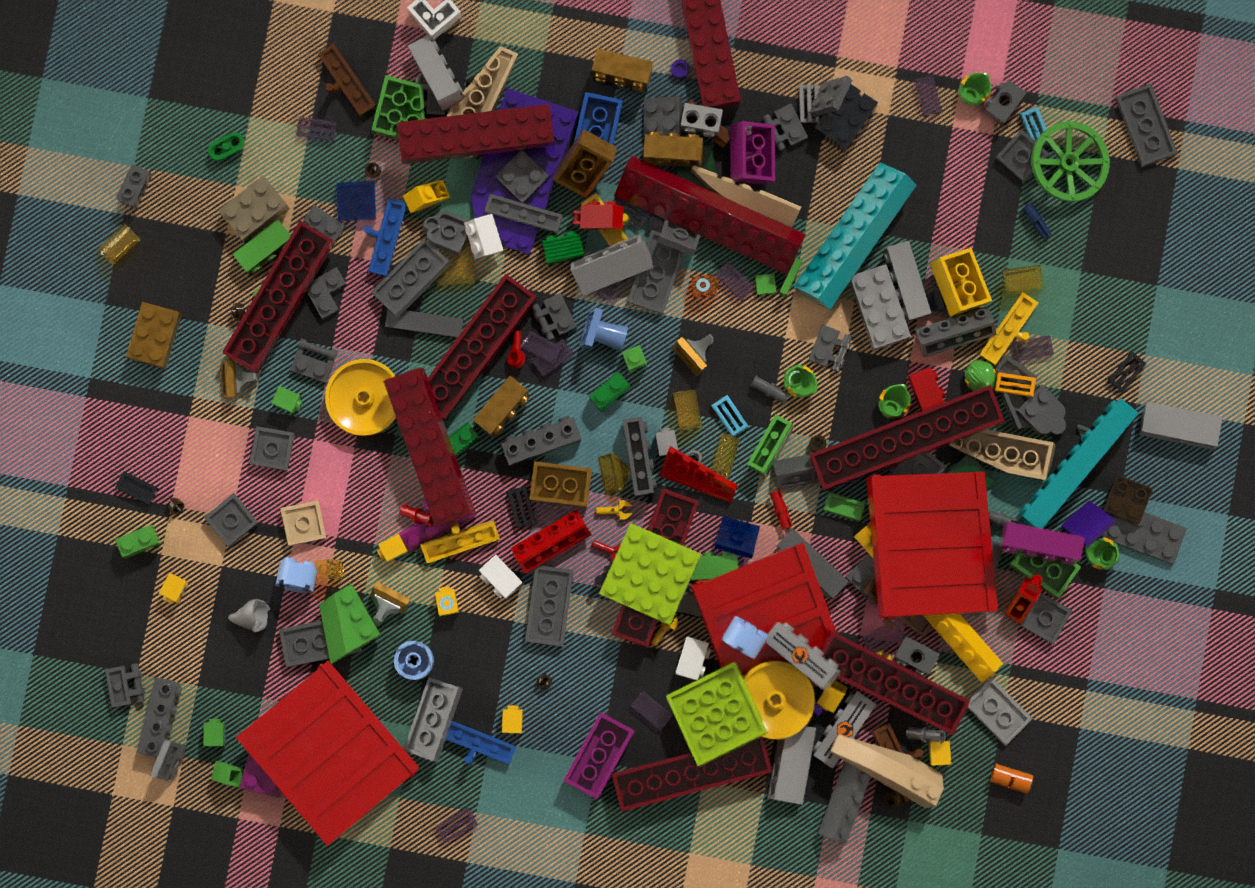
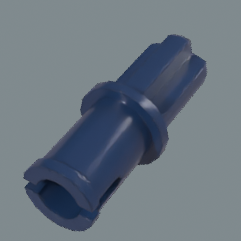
(1036, 220)

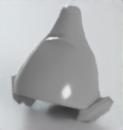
(251, 615)

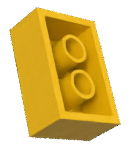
(960, 282)

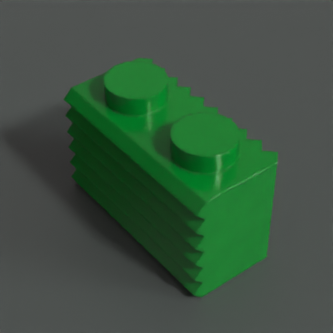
(563, 248)
(609, 391)
(463, 438)

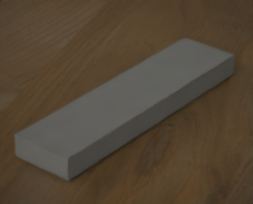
(523, 213)
(425, 323)

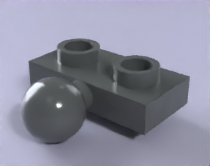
(1011, 366)

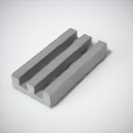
(808, 87)

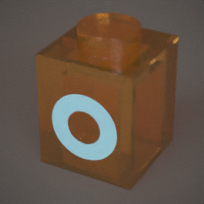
(704, 286)

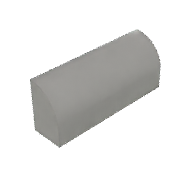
(611, 264)
(1180, 425)
(791, 766)

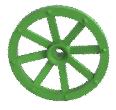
(1073, 159)

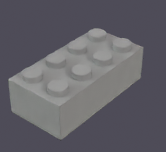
(879, 307)

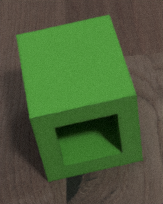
(634, 358)
(287, 400)
(214, 733)
(227, 774)

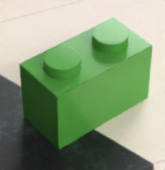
(138, 541)

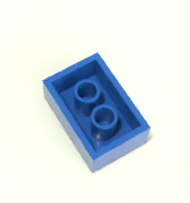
(600, 116)

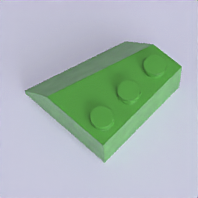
(398, 102)
(346, 623)

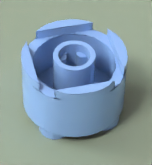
(296, 576)
(744, 637)
(420, 651)

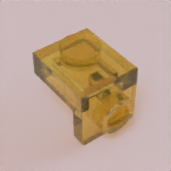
(329, 569)

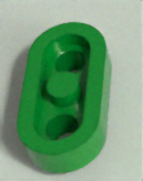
(226, 146)

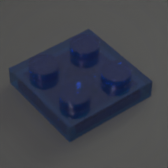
(356, 201)
(737, 537)

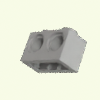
(702, 114)

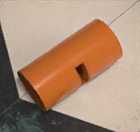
(1011, 778)

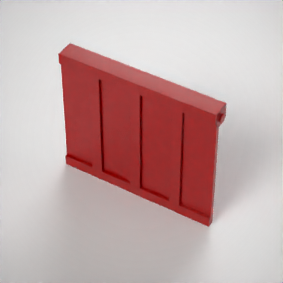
(931, 544)
(764, 593)
(327, 753)

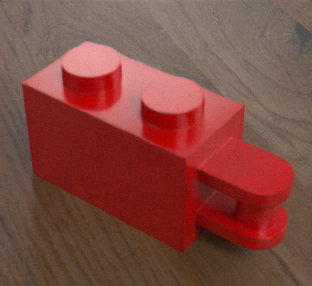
(599, 216)
(926, 388)
(1024, 598)

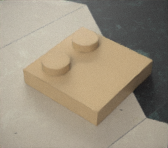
(303, 523)

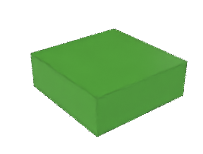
(765, 284)

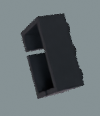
(845, 124)

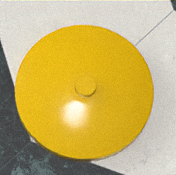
(359, 397)
(782, 697)

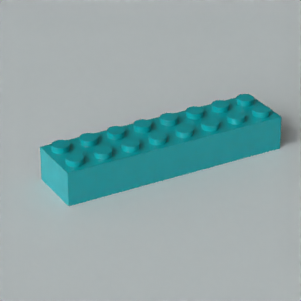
(855, 235)
(1079, 464)

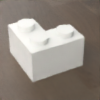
(435, 20)

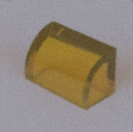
(118, 244)
(1022, 280)
(687, 410)
(726, 454)

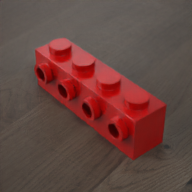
(550, 541)

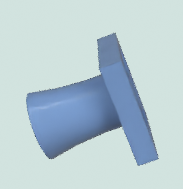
(602, 332)

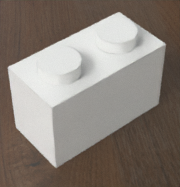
(483, 236)
(500, 577)
(692, 659)

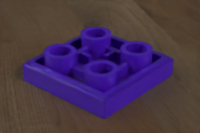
(1088, 523)

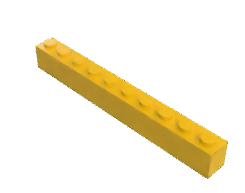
(953, 630)

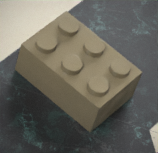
(253, 209)

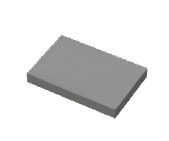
(998, 711)

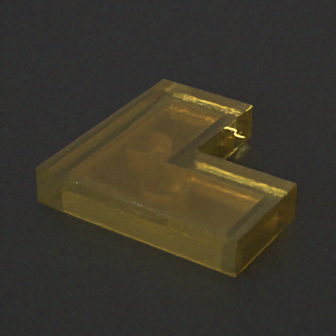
(461, 272)

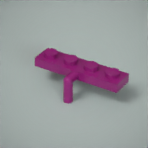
(422, 533)

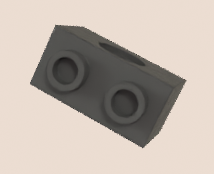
(1014, 96)
(134, 186)
(928, 656)

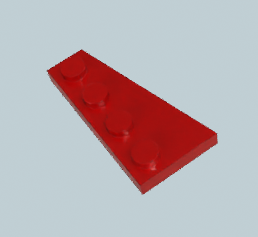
(693, 474)

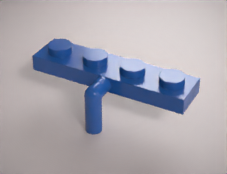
(386, 237)
(480, 742)

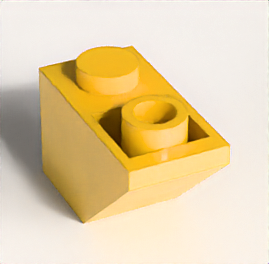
(426, 196)

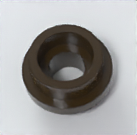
(238, 311)

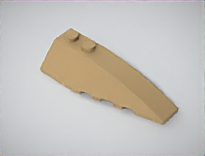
(487, 86)
(761, 202)
(1010, 453)
(893, 769)

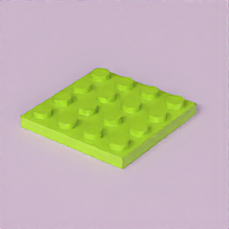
(650, 574)
(717, 714)

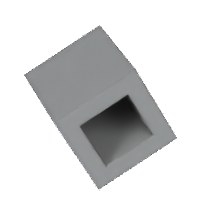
(664, 440)

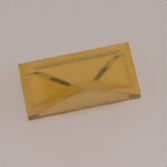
(613, 472)

